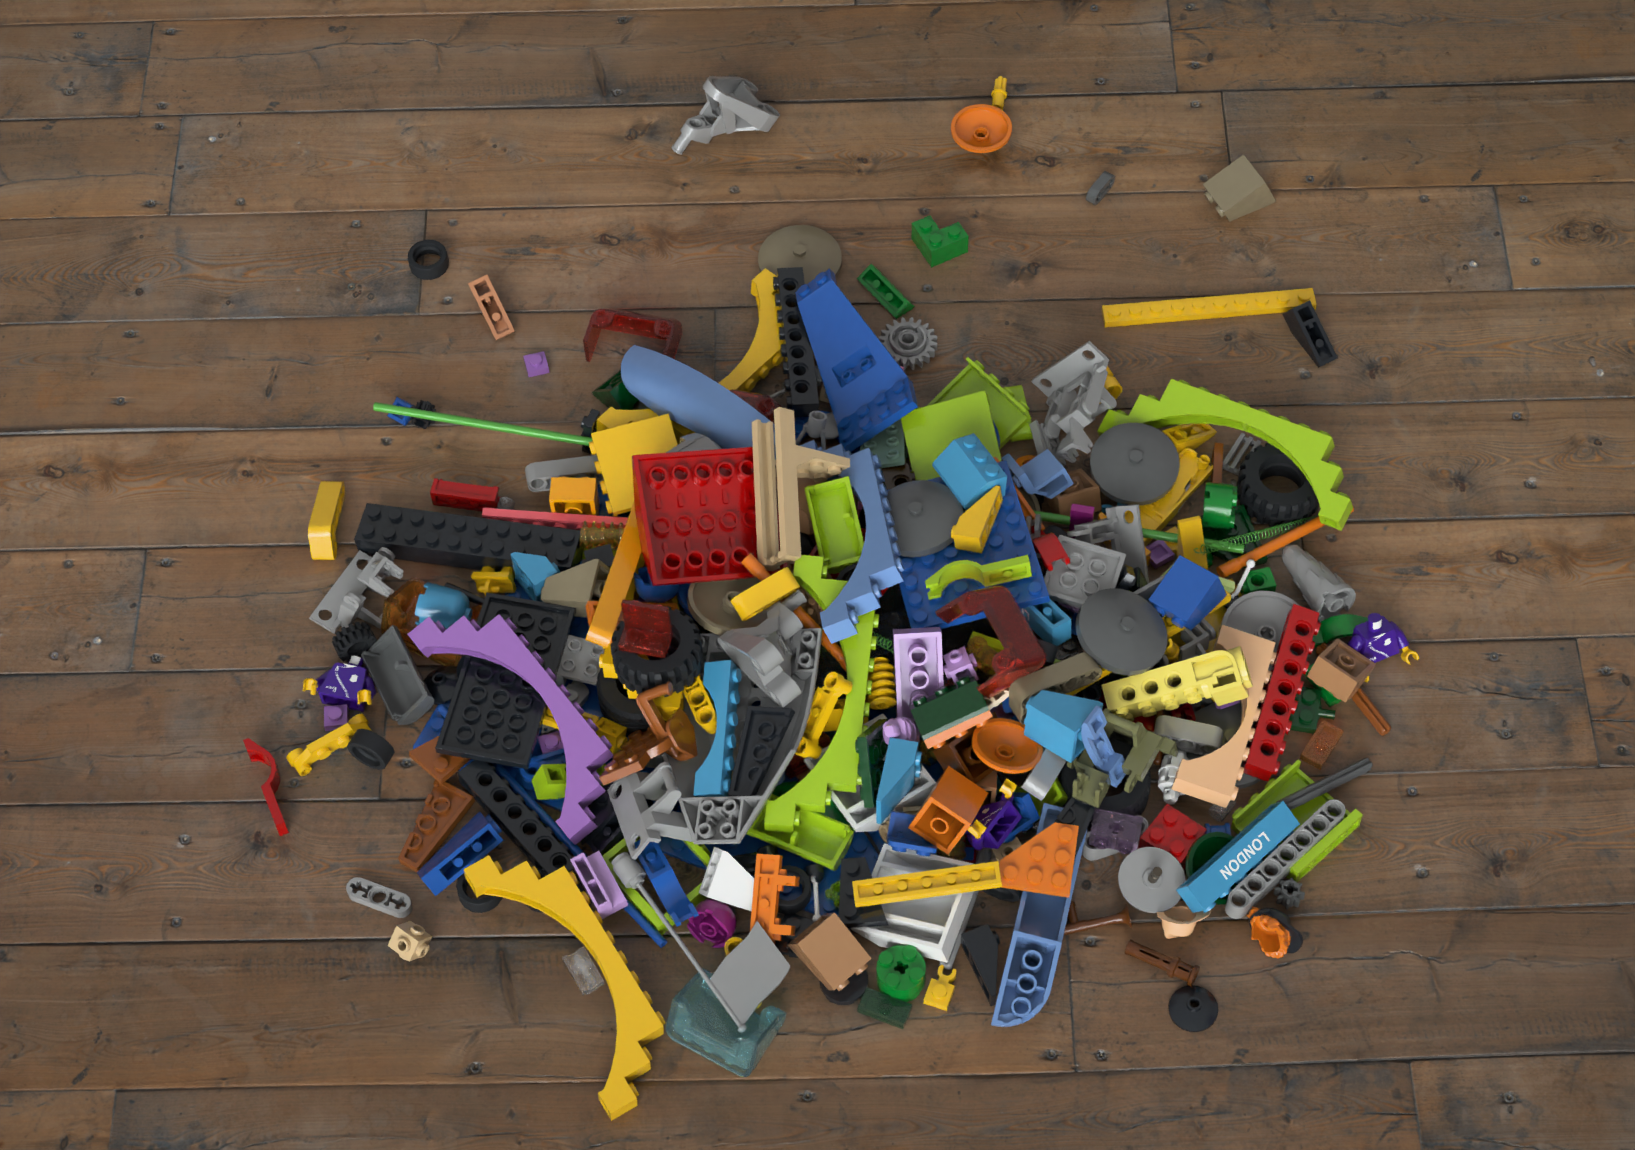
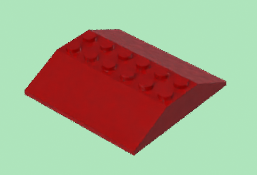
(696, 514)

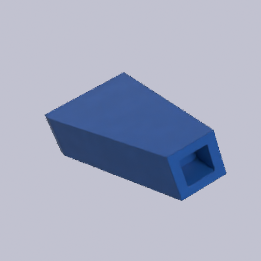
(462, 850)

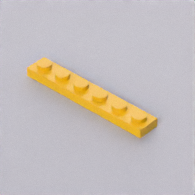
(927, 884)

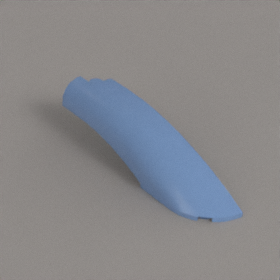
(1033, 946)

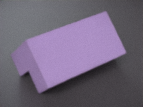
(599, 883)

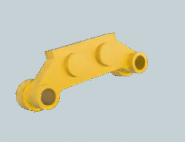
(821, 709)
(324, 746)

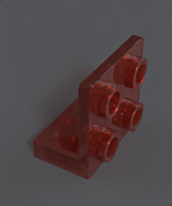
(645, 628)

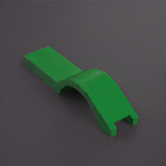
(1337, 627)

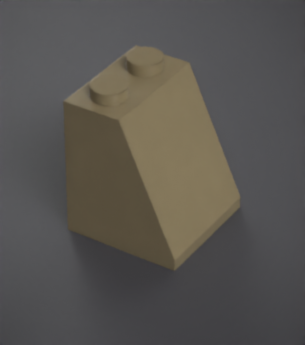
(1238, 190)
(576, 586)

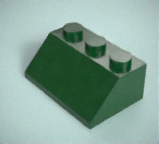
(615, 394)
(948, 707)

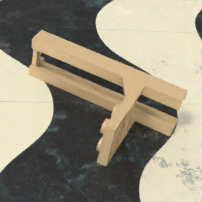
(790, 463)

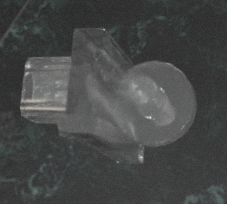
(583, 971)

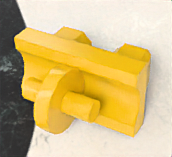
(494, 582)

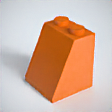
(948, 810)

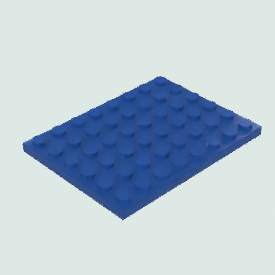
(1006, 540)

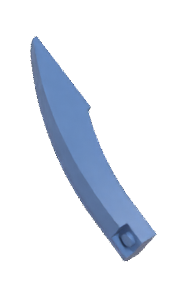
(689, 398)

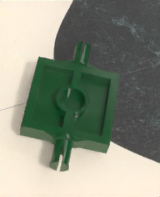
(1308, 710)

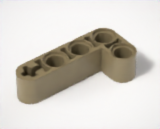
(1058, 678)

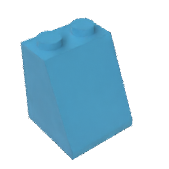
(1057, 721)

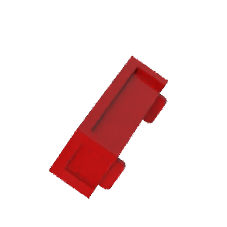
(463, 495)

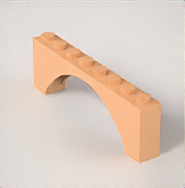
(1215, 774)

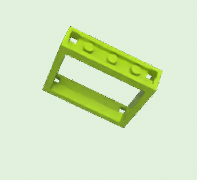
(638, 901)

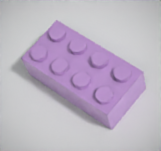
(916, 666)

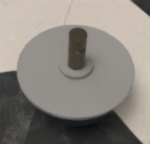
(1150, 879)

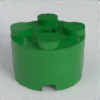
(1218, 505)
(903, 960)

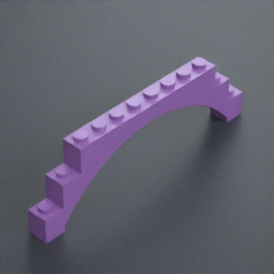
(582, 745)

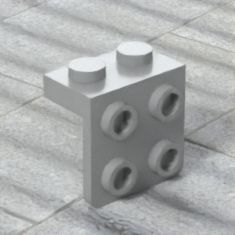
(579, 661)

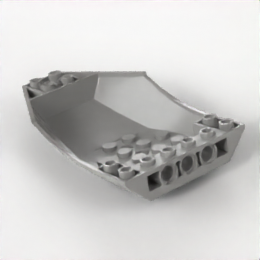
(729, 818)

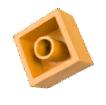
(574, 495)

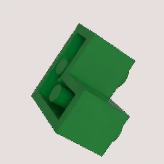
(939, 244)

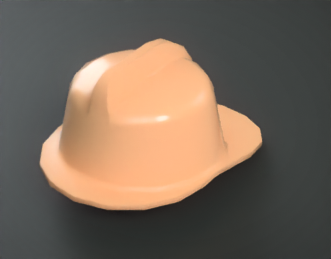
(1180, 920)

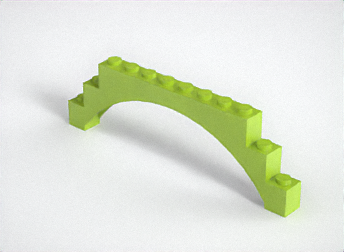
(1304, 446)
(839, 764)

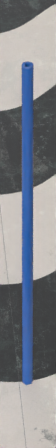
(574, 849)

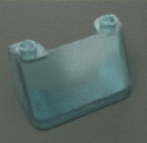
(706, 1028)

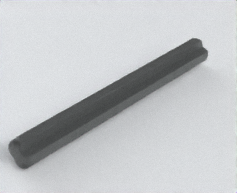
(1327, 783)

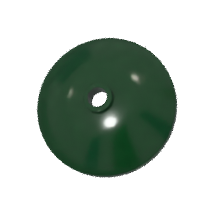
(1203, 850)

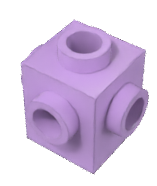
(960, 664)

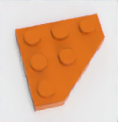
(1042, 862)

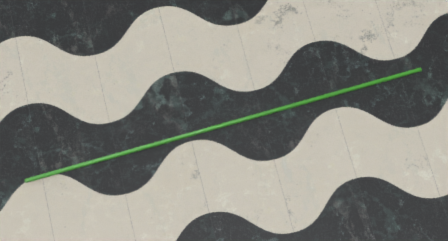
(582, 440)

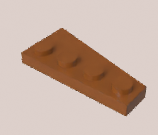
(437, 765)
(439, 817)

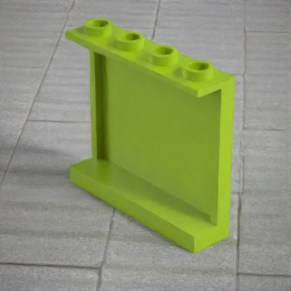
(1005, 410)
(935, 426)
(1288, 782)

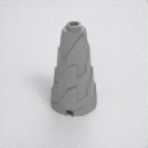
(1320, 587)

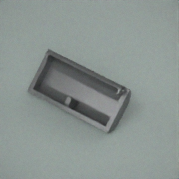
(397, 678)

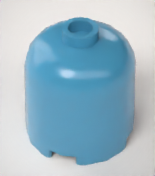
(442, 605)

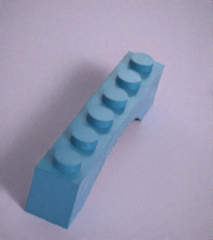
(715, 773)

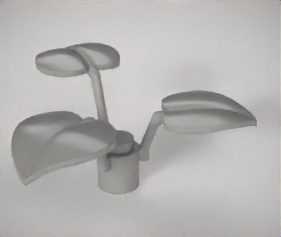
(821, 426)

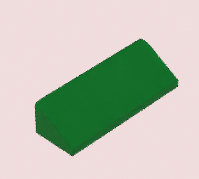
(885, 291)

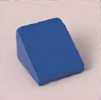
(400, 418)

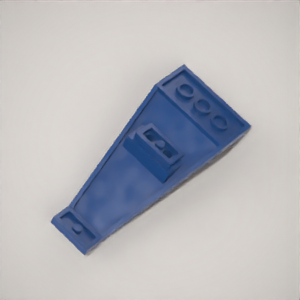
(857, 370)

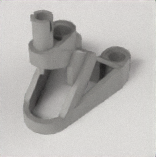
(736, 112)
(769, 658)

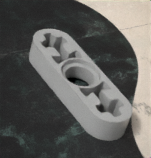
(386, 905)

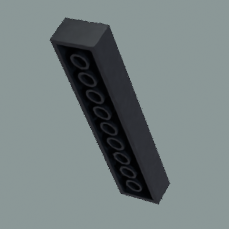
(462, 539)

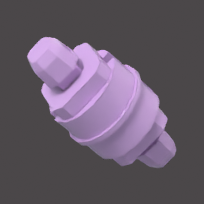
(901, 729)

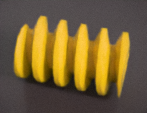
(882, 685)

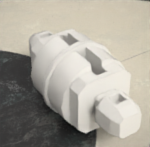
(1167, 774)

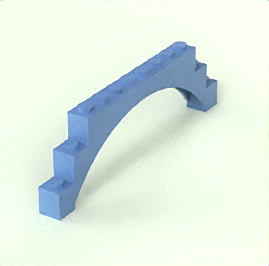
(879, 558)

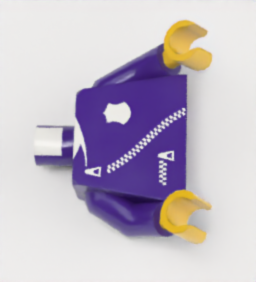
(1380, 639)
(344, 685)
(994, 820)

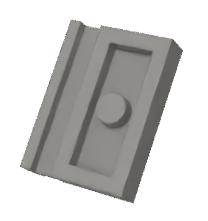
(1042, 442)

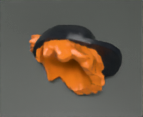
(1274, 932)

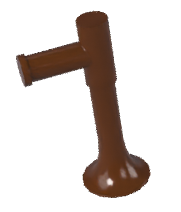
(1076, 926)

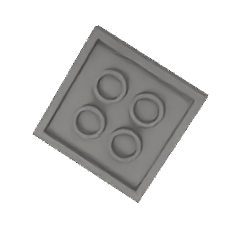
(1089, 571)

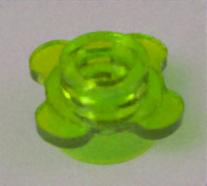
(832, 893)

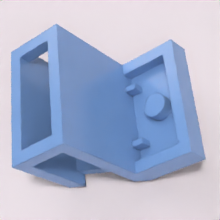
(1040, 475)

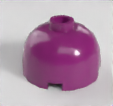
(714, 923)

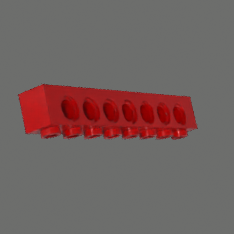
(1306, 622)

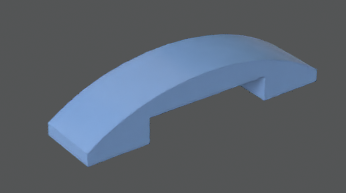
(1100, 748)

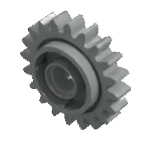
(909, 342)

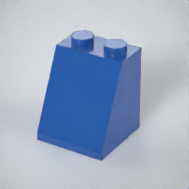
(1187, 593)

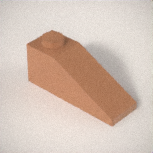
(491, 307)

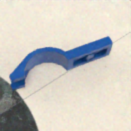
(666, 883)

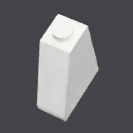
(727, 881)

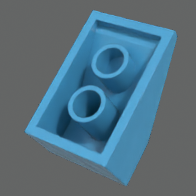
(898, 775)

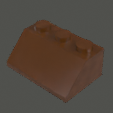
(962, 758)

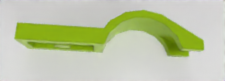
(987, 574)

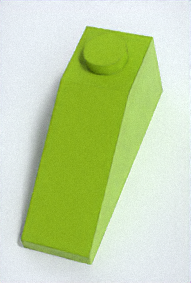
(551, 781)

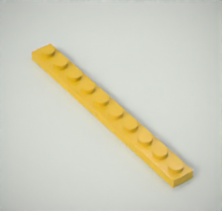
(1205, 307)

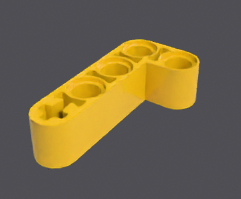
(325, 520)

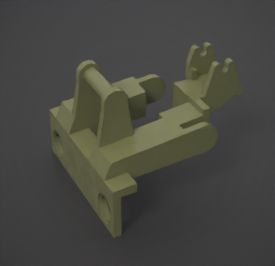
(1093, 784)

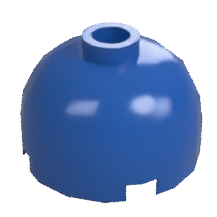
(652, 593)

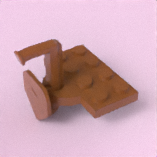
(673, 737)

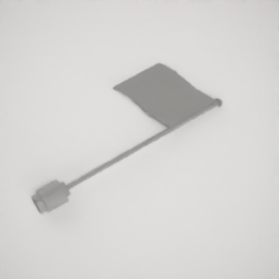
(745, 973)

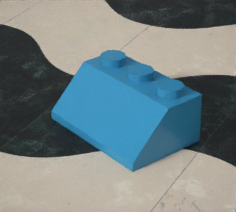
(969, 470)

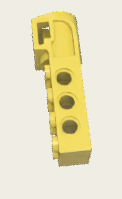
(1210, 675)

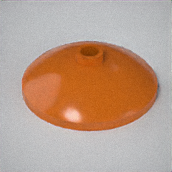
(981, 128)
(1005, 747)

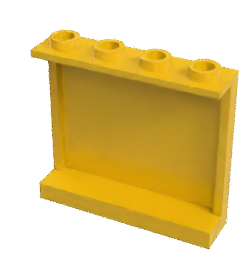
(615, 451)

